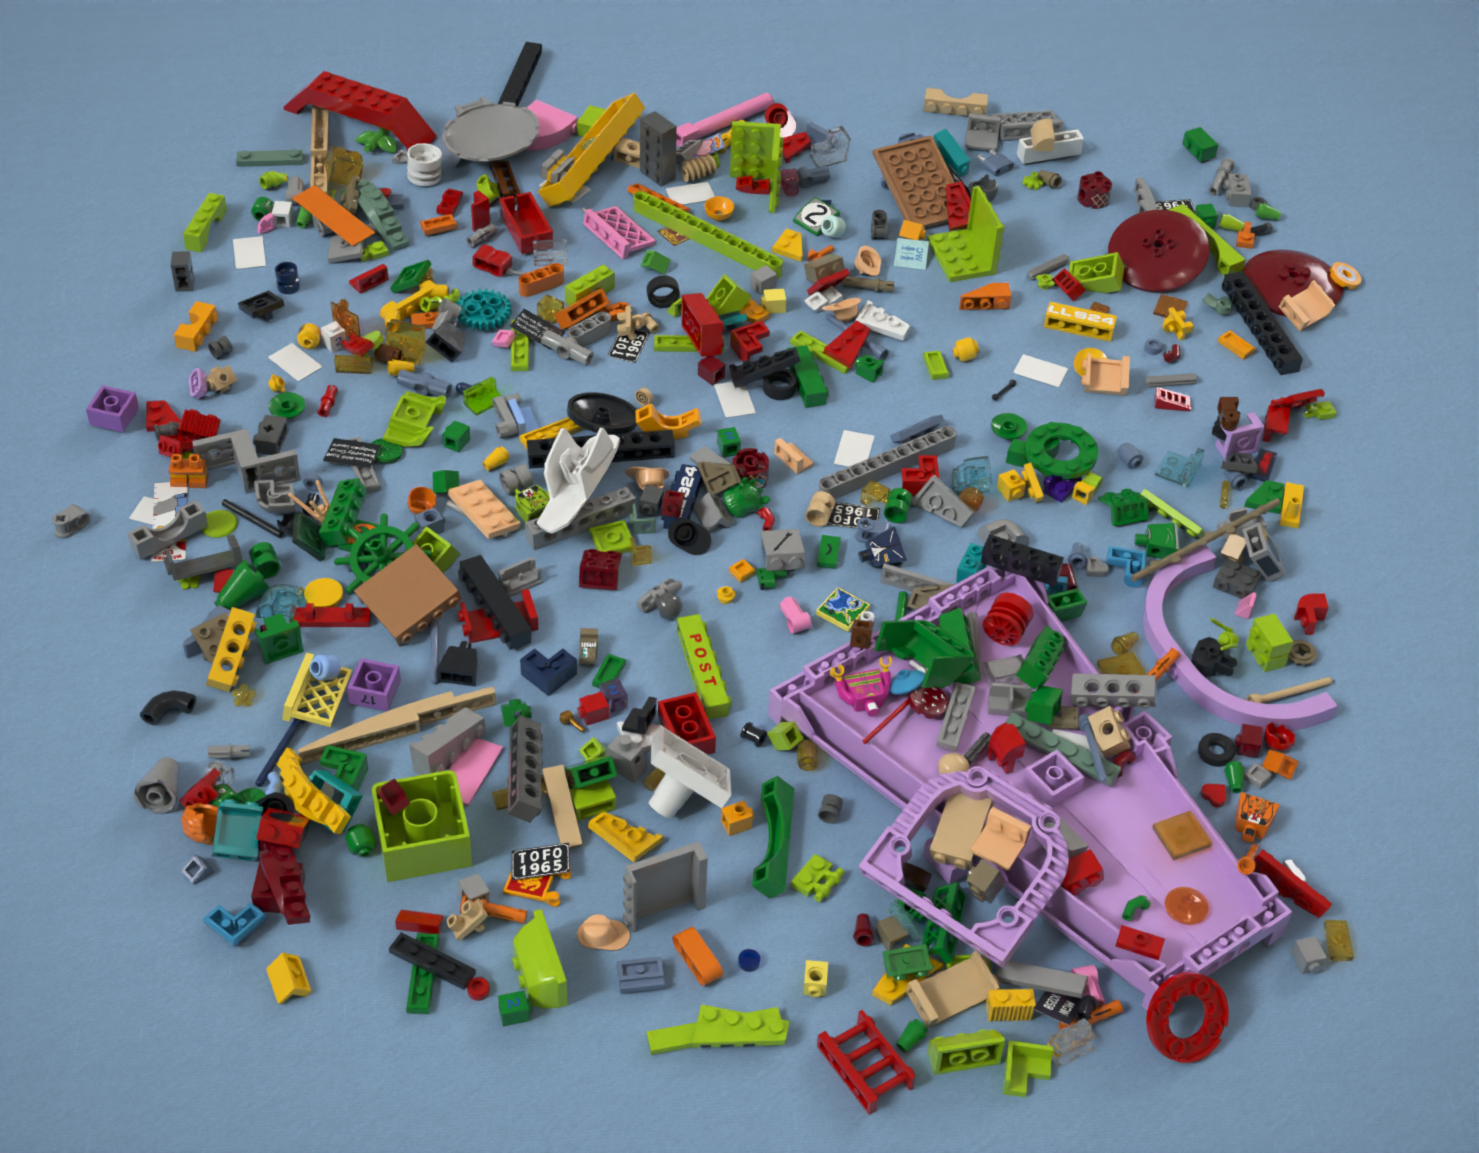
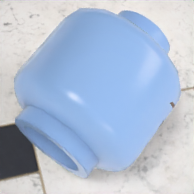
(325, 667)

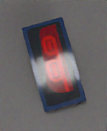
(1265, 462)

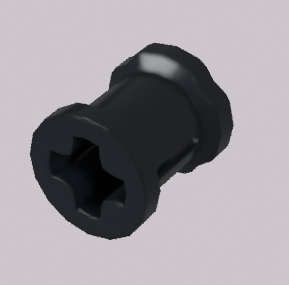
(753, 734)

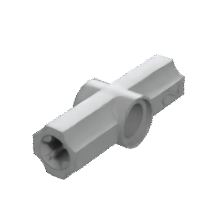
(567, 347)

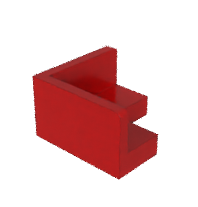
(745, 339)
(915, 478)

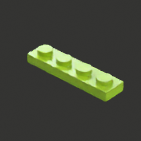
(1165, 510)

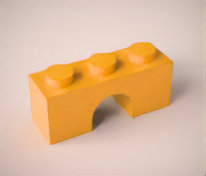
(202, 319)

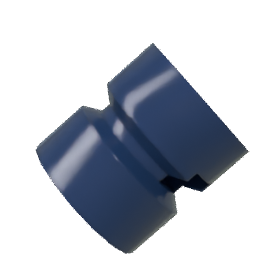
(287, 278)

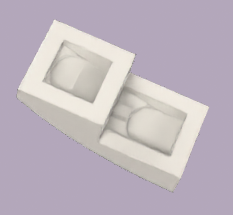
(826, 298)

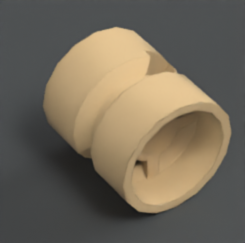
(820, 509)

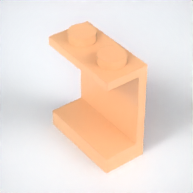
(1307, 306)

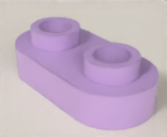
(198, 383)

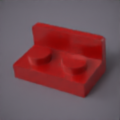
(174, 444)
(202, 791)

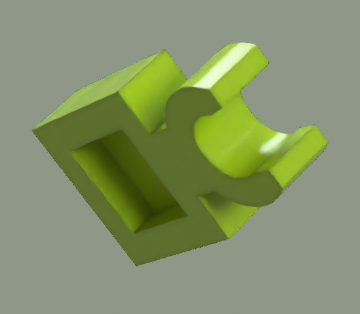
(375, 250)

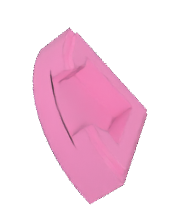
(266, 224)

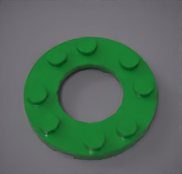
(1067, 469)

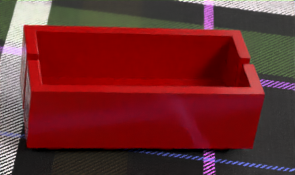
(526, 222)

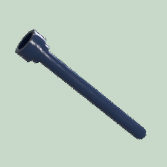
(280, 749)

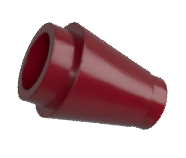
(863, 930)

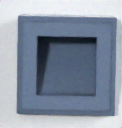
(197, 869)

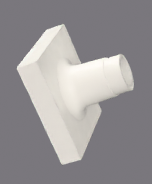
(686, 772)

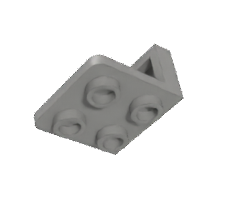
(982, 132)

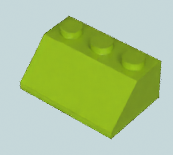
(965, 1051)

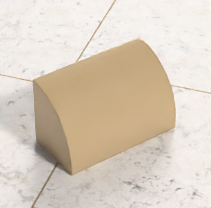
(1042, 135)

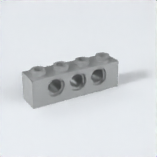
(1106, 683)

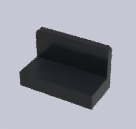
(641, 719)

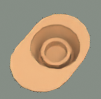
(868, 261)
(844, 310)
(648, 476)
(603, 933)

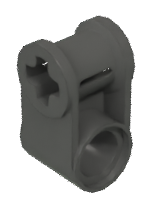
(879, 225)

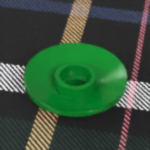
(286, 405)
(1008, 426)

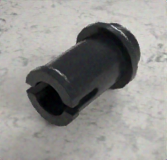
(315, 498)
(1087, 1005)

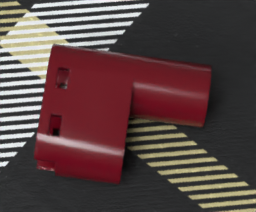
(1067, 571)

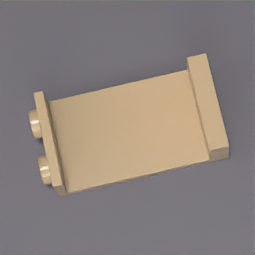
(959, 829)
(952, 990)

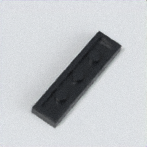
(432, 961)

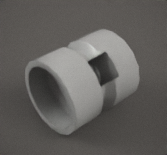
(513, 478)

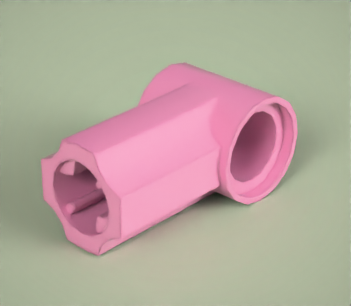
(796, 618)
(1092, 987)

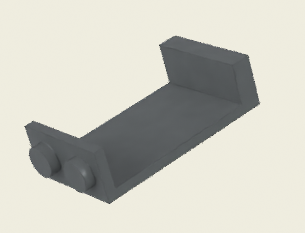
(205, 564)

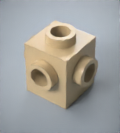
(221, 378)

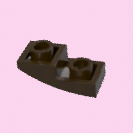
(916, 876)

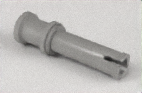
(1223, 171)

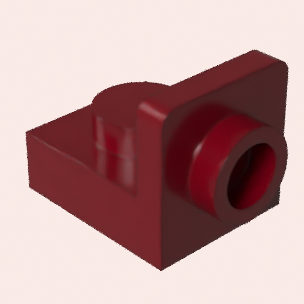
(673, 503)

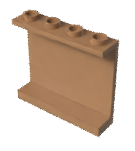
(408, 594)

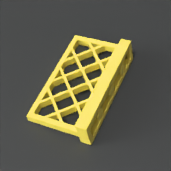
(302, 687)

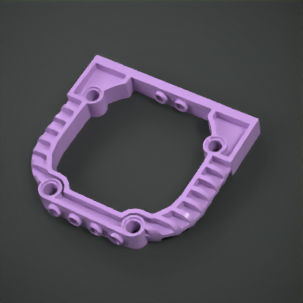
(991, 938)

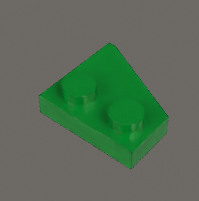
(1265, 493)

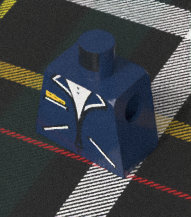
(883, 549)

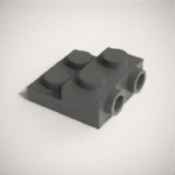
(1237, 579)

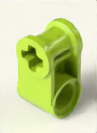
(488, 188)

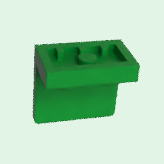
(1126, 506)

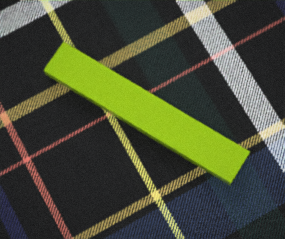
(682, 1035)

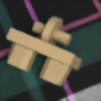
(628, 323)
(470, 919)

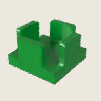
(280, 639)

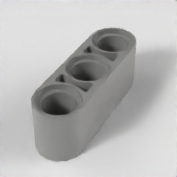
(591, 329)

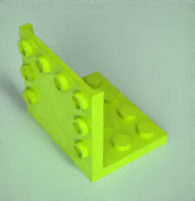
(758, 152)
(973, 250)

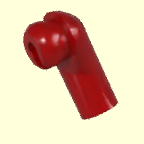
(769, 518)

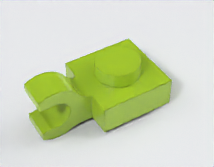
(1321, 410)

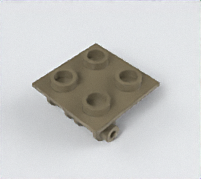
(209, 636)

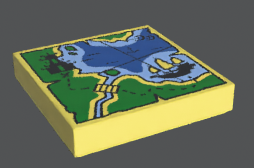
(842, 609)

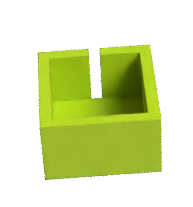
(1269, 642)

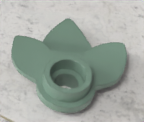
(1221, 305)

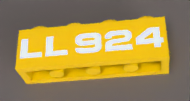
(1080, 321)

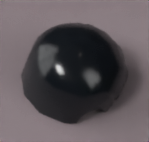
(287, 523)

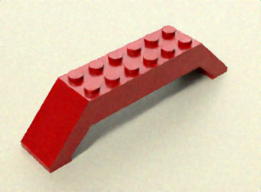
(366, 105)

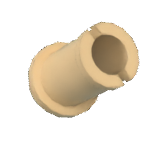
(650, 323)

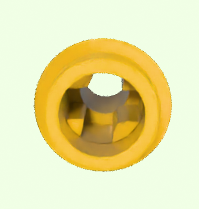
(396, 365)
(496, 458)

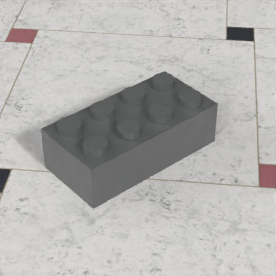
(658, 148)

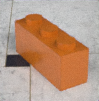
(581, 308)

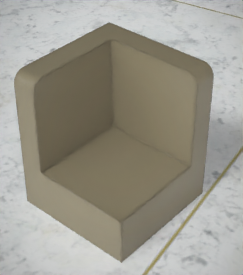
(890, 931)

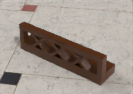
(503, 184)

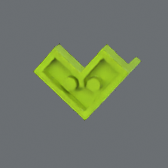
(1025, 1061)

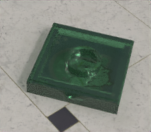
(307, 536)

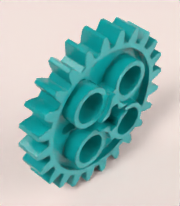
(484, 309)

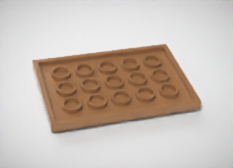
(916, 179)

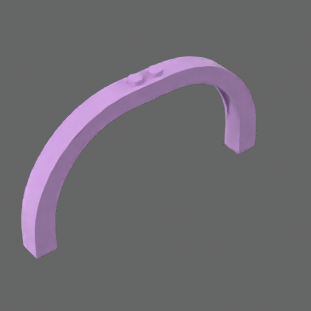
(1194, 684)

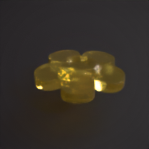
(243, 695)

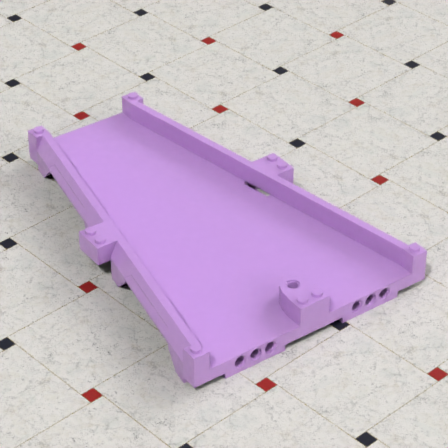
(1109, 819)

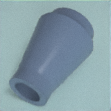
(1236, 479)
(1077, 556)

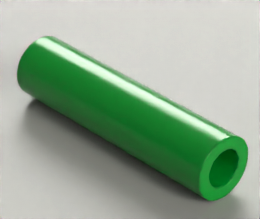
(901, 605)

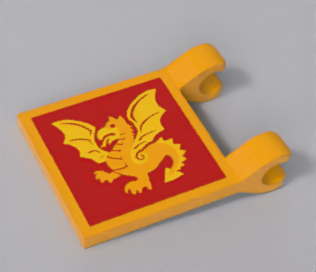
(535, 888)

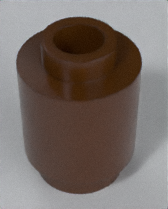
(386, 353)

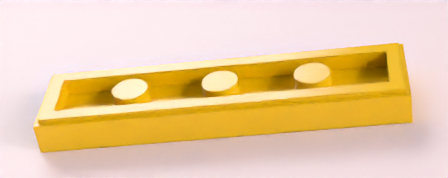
(550, 431)

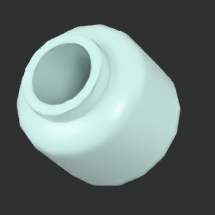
(833, 226)

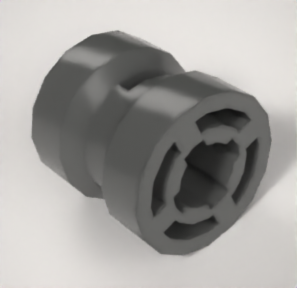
(220, 347)
(830, 808)

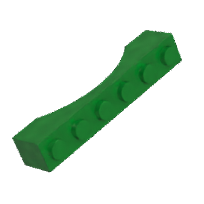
(771, 873)

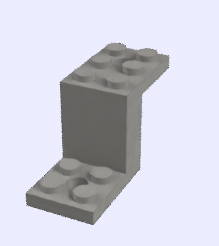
(239, 450)

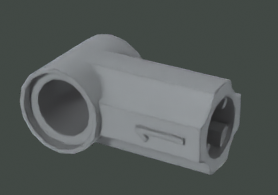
(295, 186)
(447, 311)

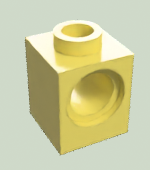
(815, 970)

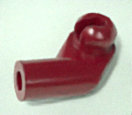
(1121, 759)

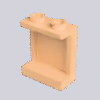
(1106, 375)

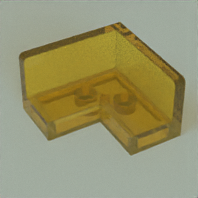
(408, 338)

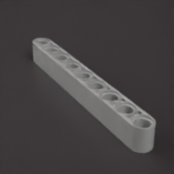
(888, 462)

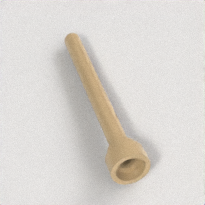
(1258, 698)

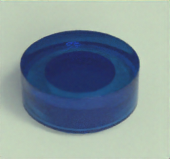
(749, 960)

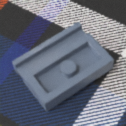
(640, 975)

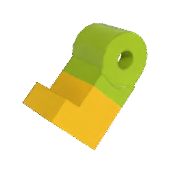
(1089, 486)

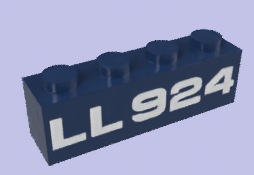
(687, 480)

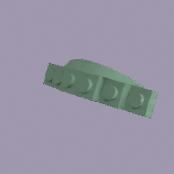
(381, 214)

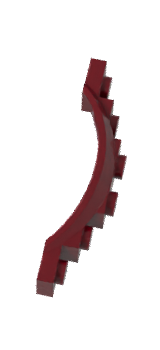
(284, 881)

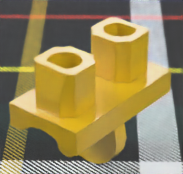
(1176, 324)

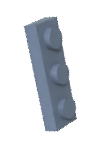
(917, 429)

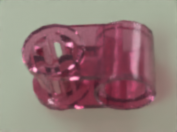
(789, 181)

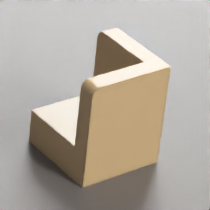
(1234, 548)

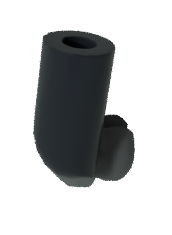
(1266, 228)

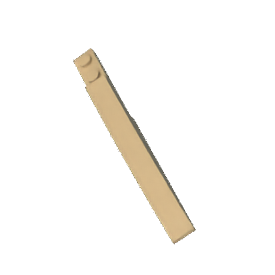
(319, 147)
(398, 722)

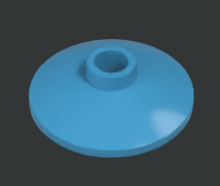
(906, 681)

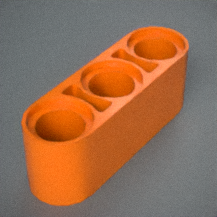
(541, 280)
(697, 956)

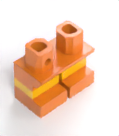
(188, 471)

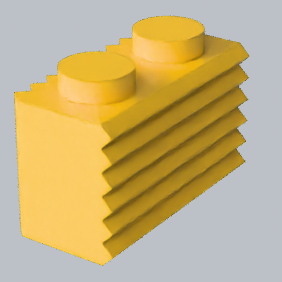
(1010, 1004)

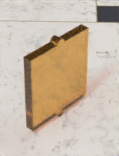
(1166, 302)

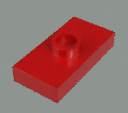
(1140, 942)

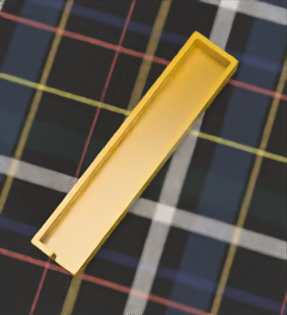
(608, 131)

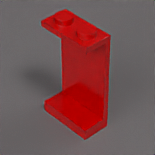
(479, 628)

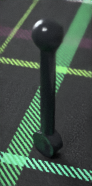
(1012, 383)

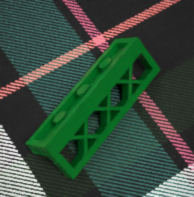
(955, 904)

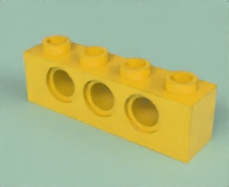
(237, 620)

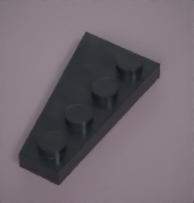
(766, 365)

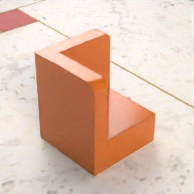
(1280, 764)

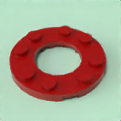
(1215, 1019)

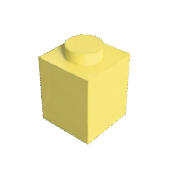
(774, 301)

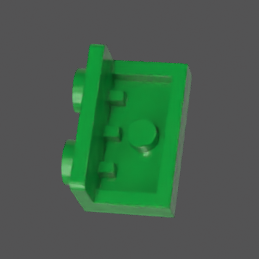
(906, 962)

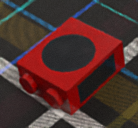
(283, 827)

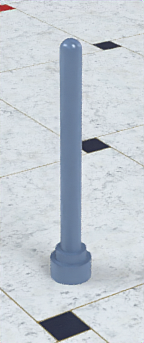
(879, 352)
(434, 651)
(1085, 726)

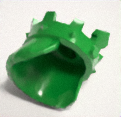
(744, 498)

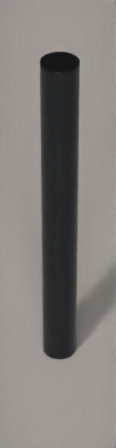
(252, 518)

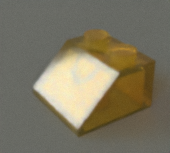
(343, 165)

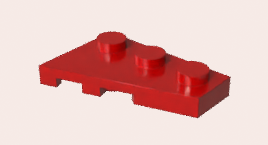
(957, 206)
(848, 344)

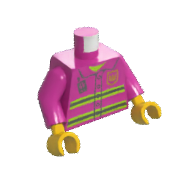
(864, 689)

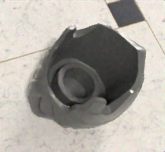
(987, 185)

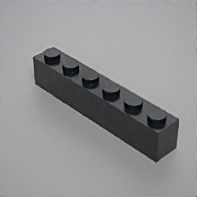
(495, 602)

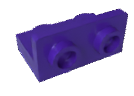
(1059, 488)

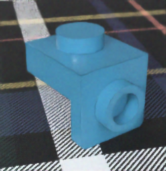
(1060, 586)

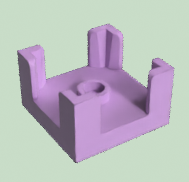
(1243, 439)

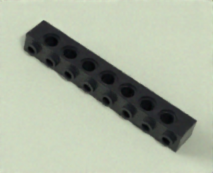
(1262, 323)
(632, 447)

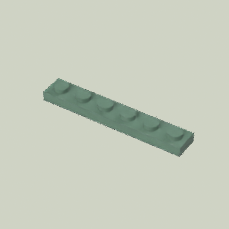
(1049, 742)

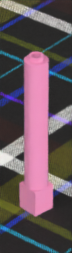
(723, 119)

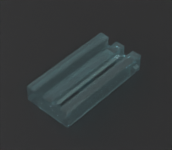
(906, 921)

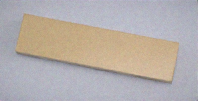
(562, 806)

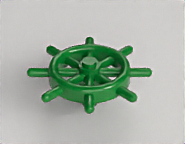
(381, 555)

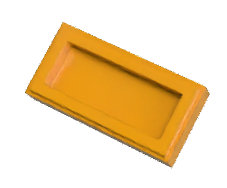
(1236, 344)

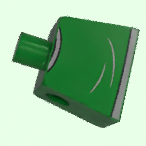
(1159, 540)

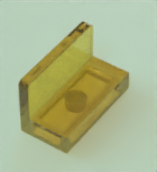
(353, 364)

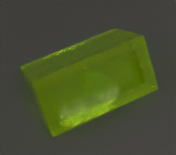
(479, 397)

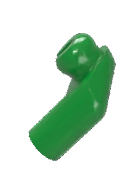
(1138, 902)

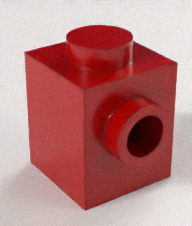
(593, 708)

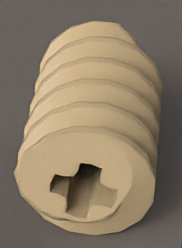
(698, 166)

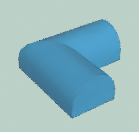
(1130, 560)
(236, 927)

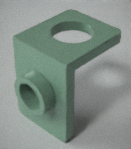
(637, 523)

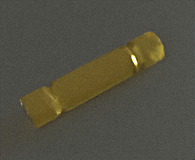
(1224, 494)

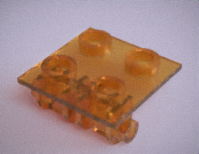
(345, 318)

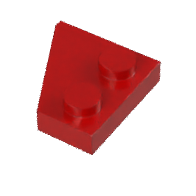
(795, 145)
(159, 413)

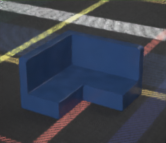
(548, 673)

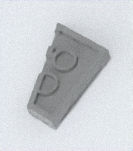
(942, 501)

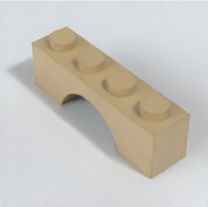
(938, 102)

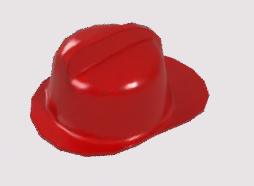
(779, 114)

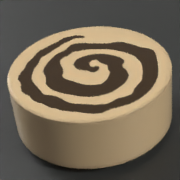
(644, 396)

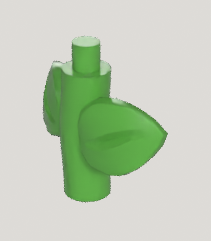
(380, 138)

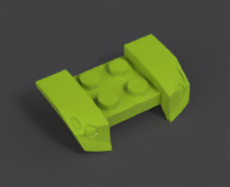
(411, 419)

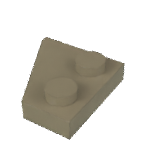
(718, 476)

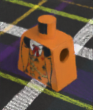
(1254, 816)

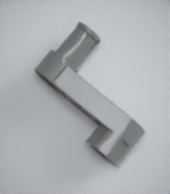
(507, 424)

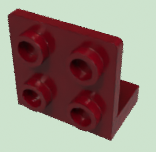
(599, 569)

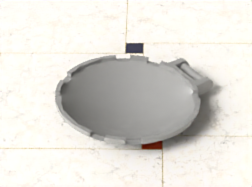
(490, 130)

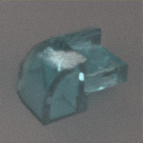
(972, 473)
(280, 599)

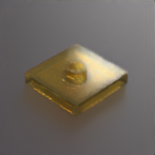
(1121, 664)
(1181, 835)

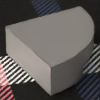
(400, 158)

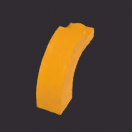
(651, 420)

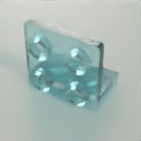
(1180, 468)

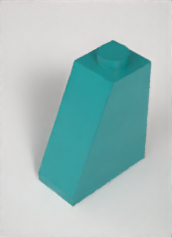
(952, 152)

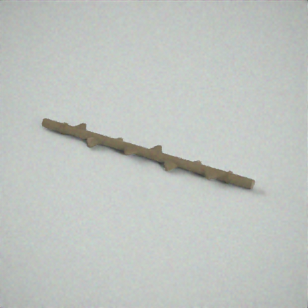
(1209, 536)

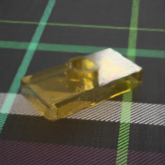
(1338, 940)

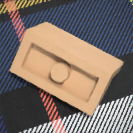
(792, 456)

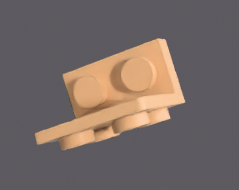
(1001, 839)

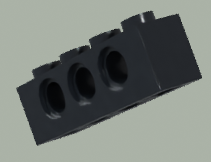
(1022, 560)

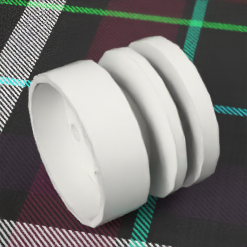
(424, 164)

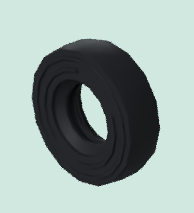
(1216, 759)

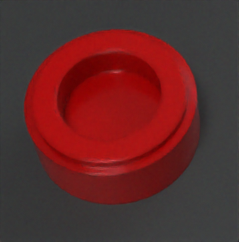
(478, 989)

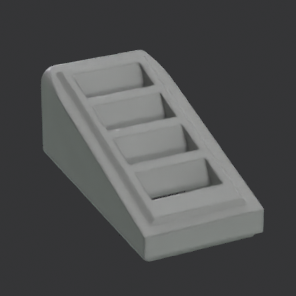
(687, 150)

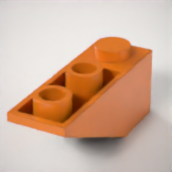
(987, 297)

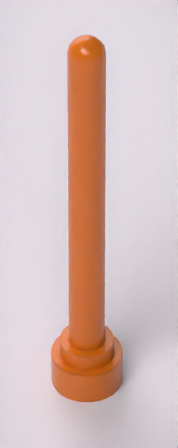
(1247, 863)

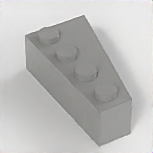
(447, 742)

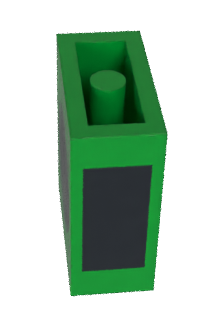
(590, 771)

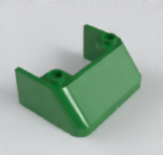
(929, 646)

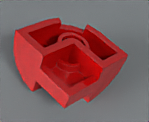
(1006, 746)

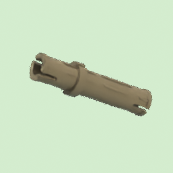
(869, 283)

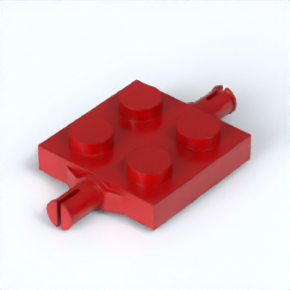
(1299, 399)

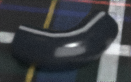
(167, 702)

